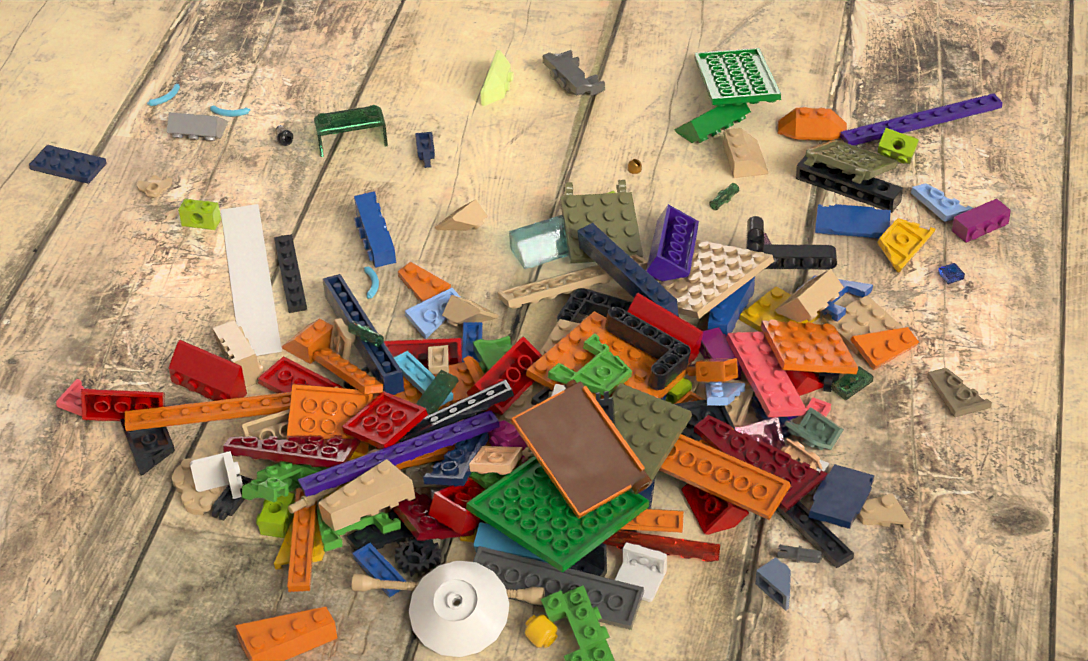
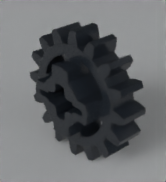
(417, 556)

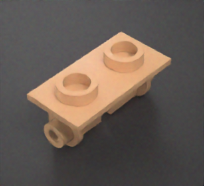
(797, 452)

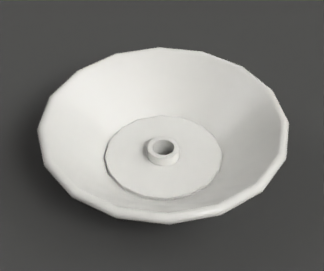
(459, 628)

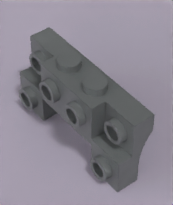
(566, 72)

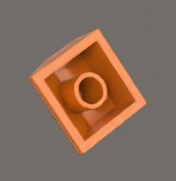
(310, 339)

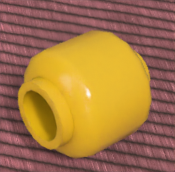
(541, 631)

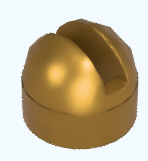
(634, 166)

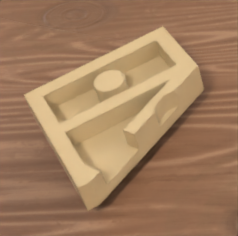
(883, 511)

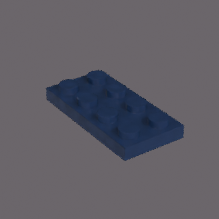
(67, 164)

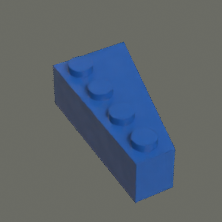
(373, 230)
(728, 311)

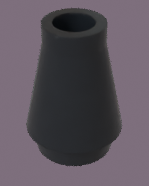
(284, 136)

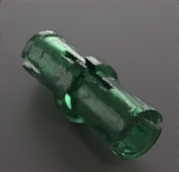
(717, 202)
(365, 333)

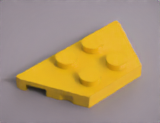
(903, 241)
(284, 553)

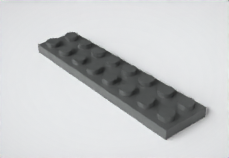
(615, 599)

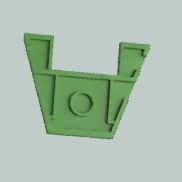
(599, 374)
(332, 540)

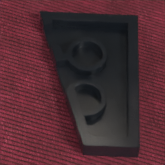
(373, 535)

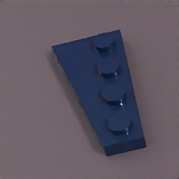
(455, 467)

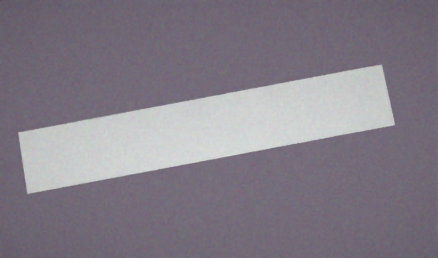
(250, 278)

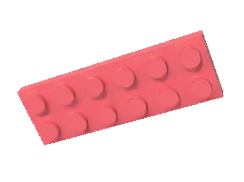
(765, 374)

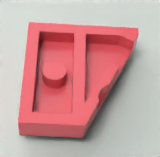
(71, 398)

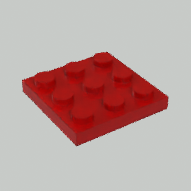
(384, 420)

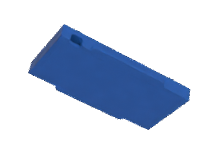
(852, 220)

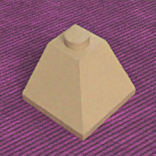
(464, 218)
(464, 310)

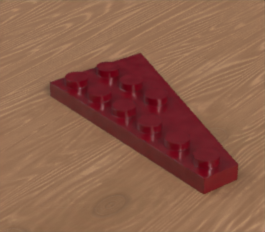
(297, 449)
(763, 456)
(419, 522)

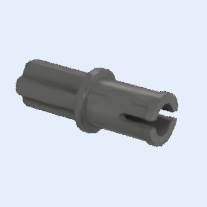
(799, 554)

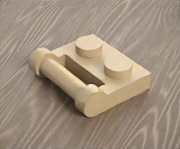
(341, 339)

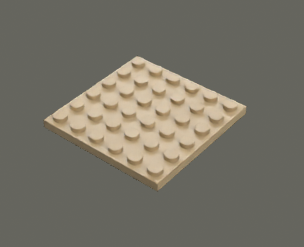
(713, 277)

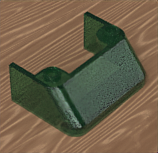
(349, 121)

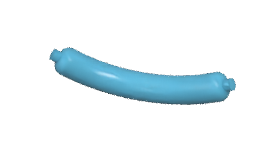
(165, 98)
(230, 113)
(375, 281)

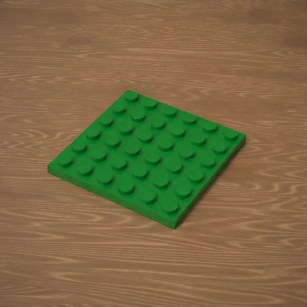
(537, 516)

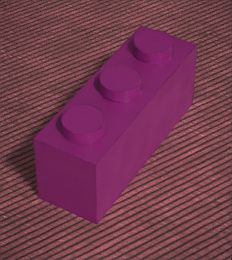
(981, 220)
(716, 346)

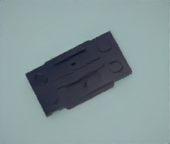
(841, 496)

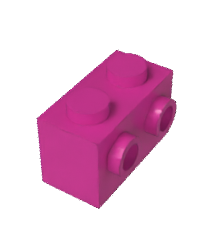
(506, 436)

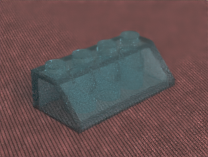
(539, 242)

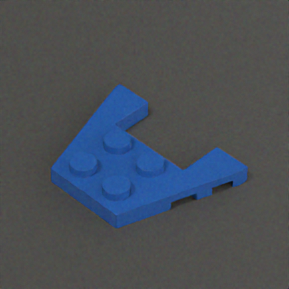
(855, 288)

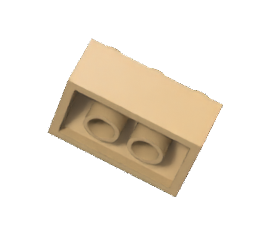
(743, 154)
(811, 297)
(268, 426)

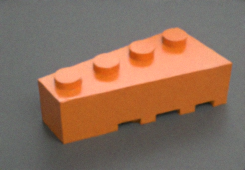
(286, 635)

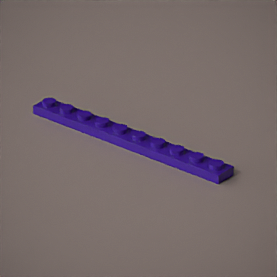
(922, 119)
(399, 452)

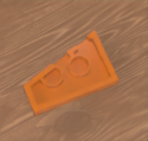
(422, 282)
(884, 345)

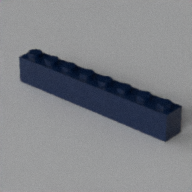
(623, 268)

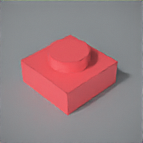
(820, 406)

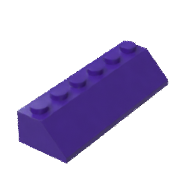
(672, 245)

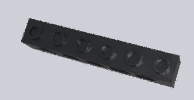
(871, 191)

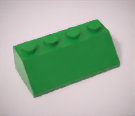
(712, 122)

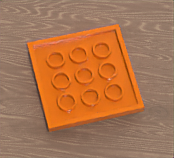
(808, 347)
(325, 411)

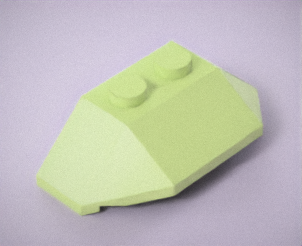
(497, 80)

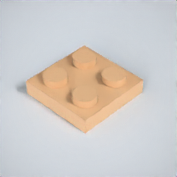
(495, 459)

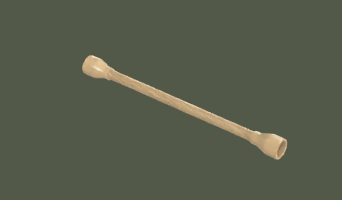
(363, 583)

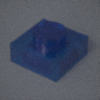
(951, 273)

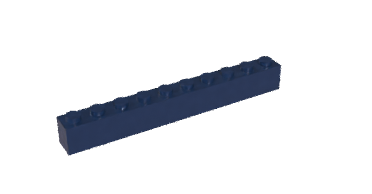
(377, 359)

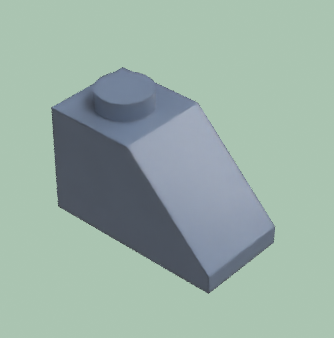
(775, 581)

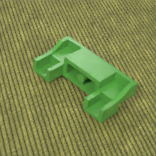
(490, 351)
(277, 480)
(584, 624)

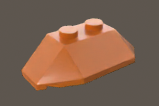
(811, 124)

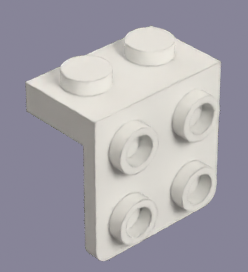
(217, 472)
(643, 568)

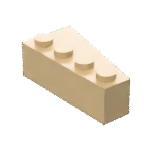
(238, 350)
(366, 495)

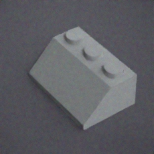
(196, 126)

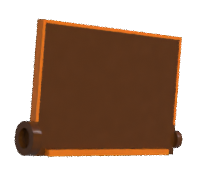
(581, 449)

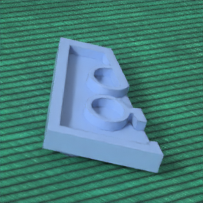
(935, 200)
(428, 314)
(722, 393)

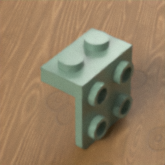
(816, 430)

